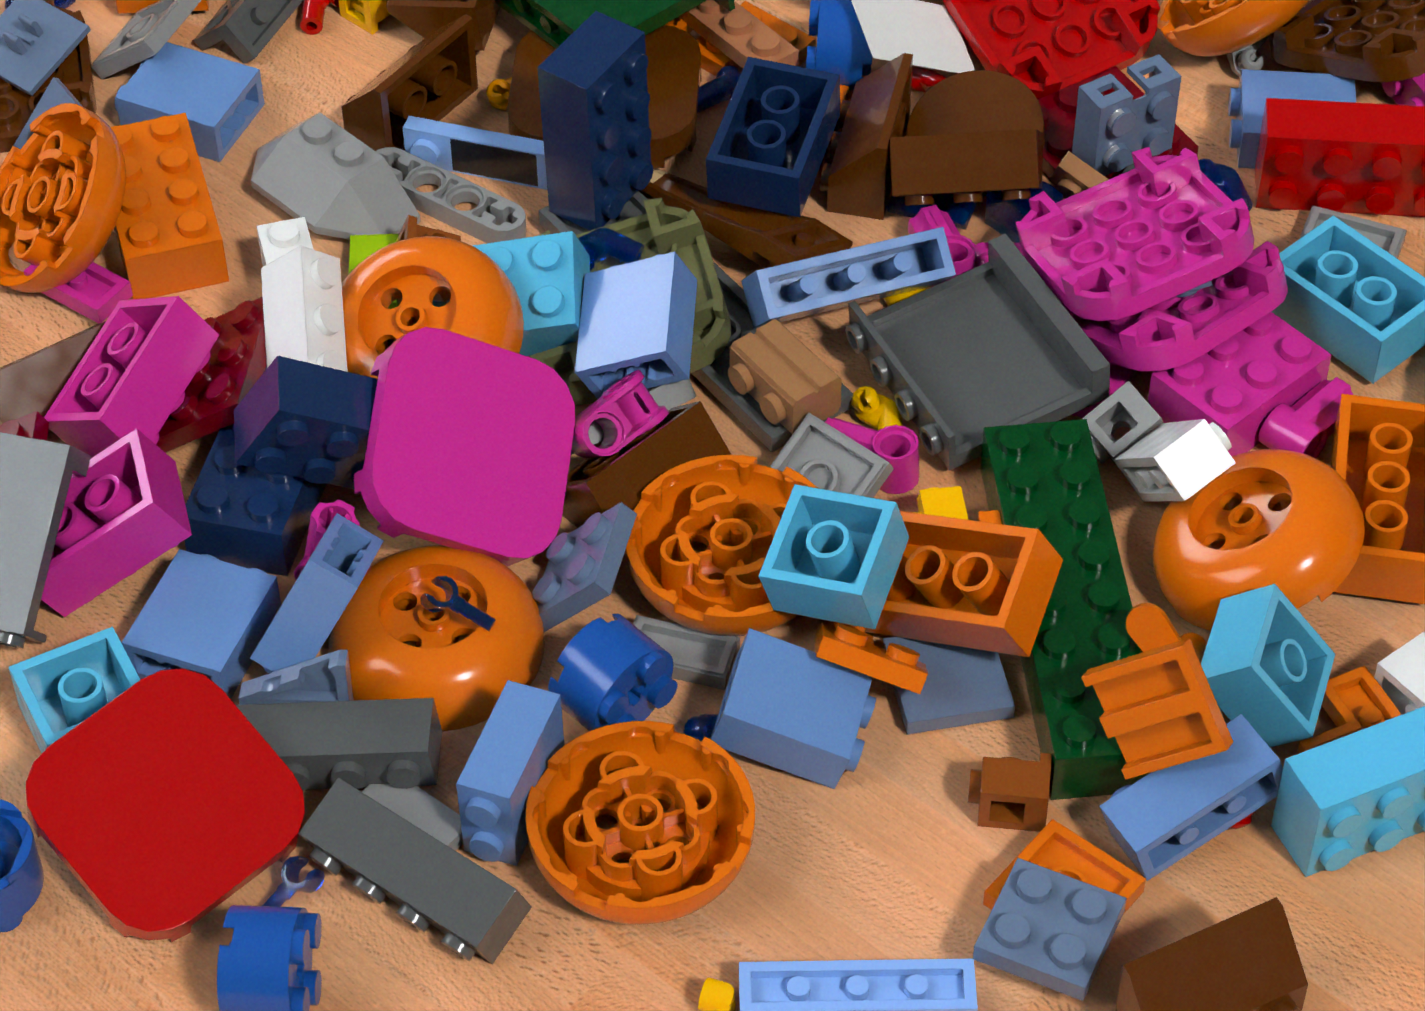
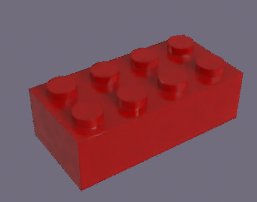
(1341, 157)

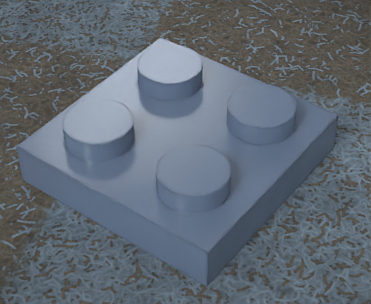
(583, 565)
(1049, 929)

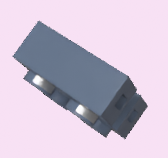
(1117, 124)

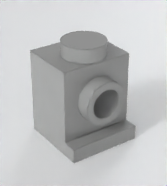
(1121, 409)

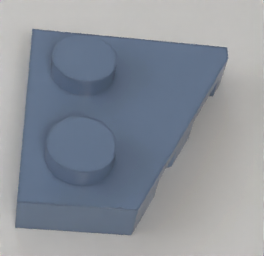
(313, 680)

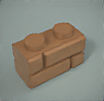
(783, 376)

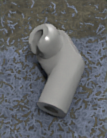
(1246, 58)

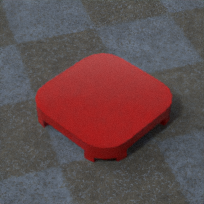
(1055, 40)
(165, 803)

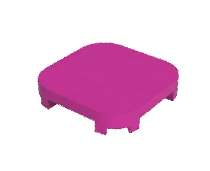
(1136, 237)
(1194, 324)
(467, 446)

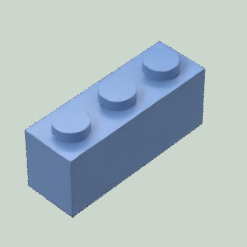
(1193, 801)

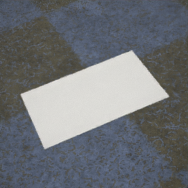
(914, 29)

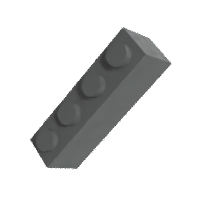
(353, 740)
(414, 871)

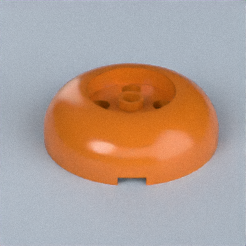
(1222, 26)
(59, 197)
(424, 271)
(733, 511)
(1256, 526)
(459, 675)
(634, 775)

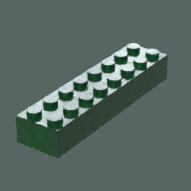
(1051, 482)

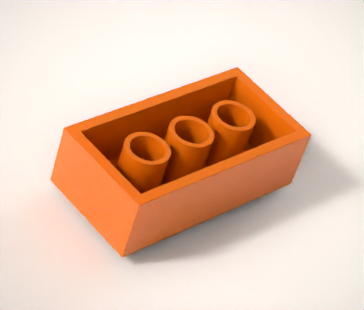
(166, 214)
(1382, 459)
(970, 584)

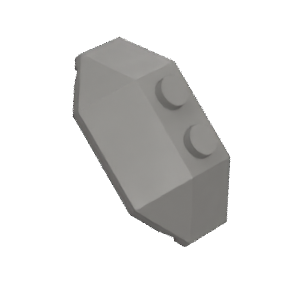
(331, 181)

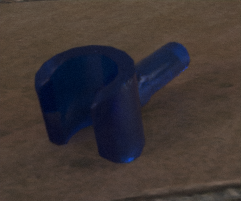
(455, 603)
(291, 884)

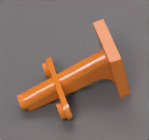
(1159, 698)

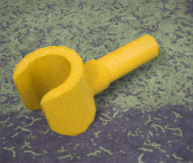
(716, 996)

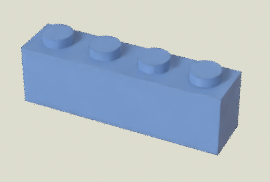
(848, 275)

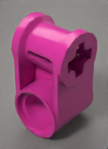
(622, 412)

